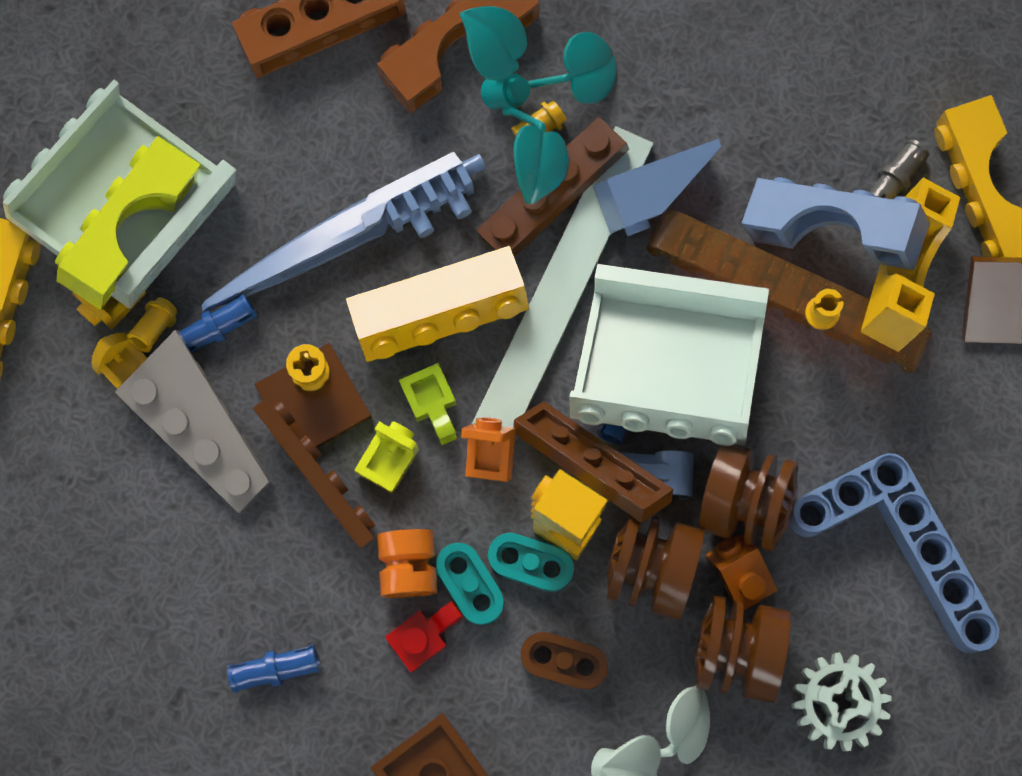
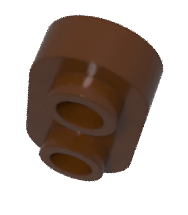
(564, 660)

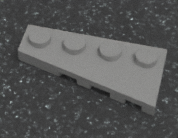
(188, 415)

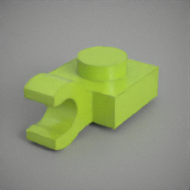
(430, 397)

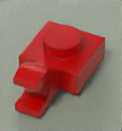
(420, 638)

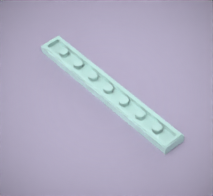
(556, 297)

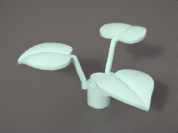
(685, 728)

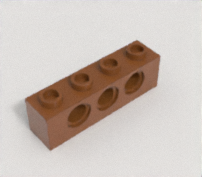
(306, 36)

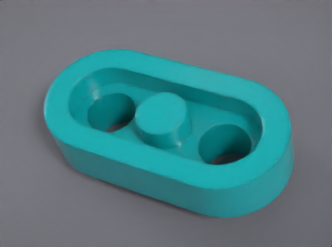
(531, 560)
(470, 584)

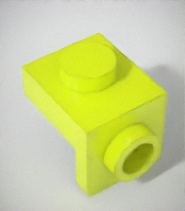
(388, 456)

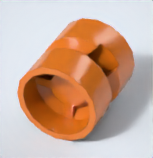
(407, 563)

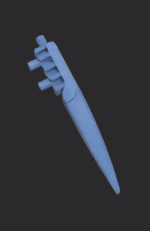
(362, 222)

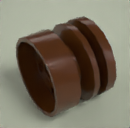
(749, 496)
(655, 565)
(743, 649)

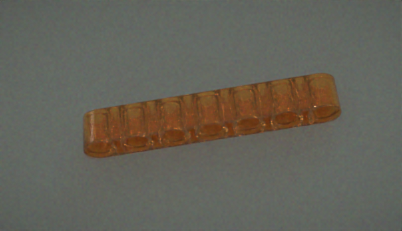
(730, 260)

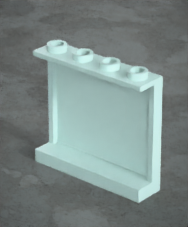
(81, 168)
(670, 355)

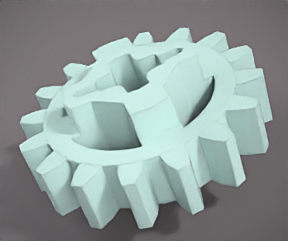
(860, 707)

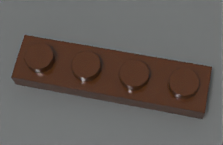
(589, 158)
(304, 455)
(593, 461)

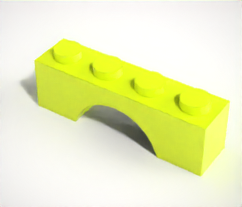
(157, 181)

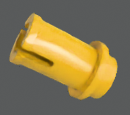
(549, 114)
(820, 318)
(152, 324)

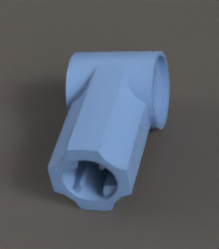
(670, 467)

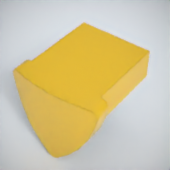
(116, 358)

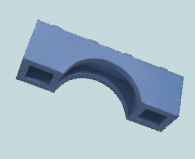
(785, 212)

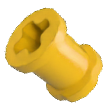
(296, 363)

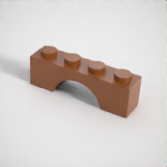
(413, 68)

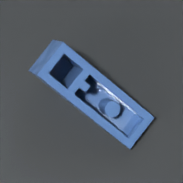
(647, 191)

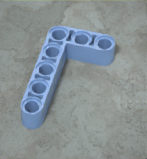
(909, 539)

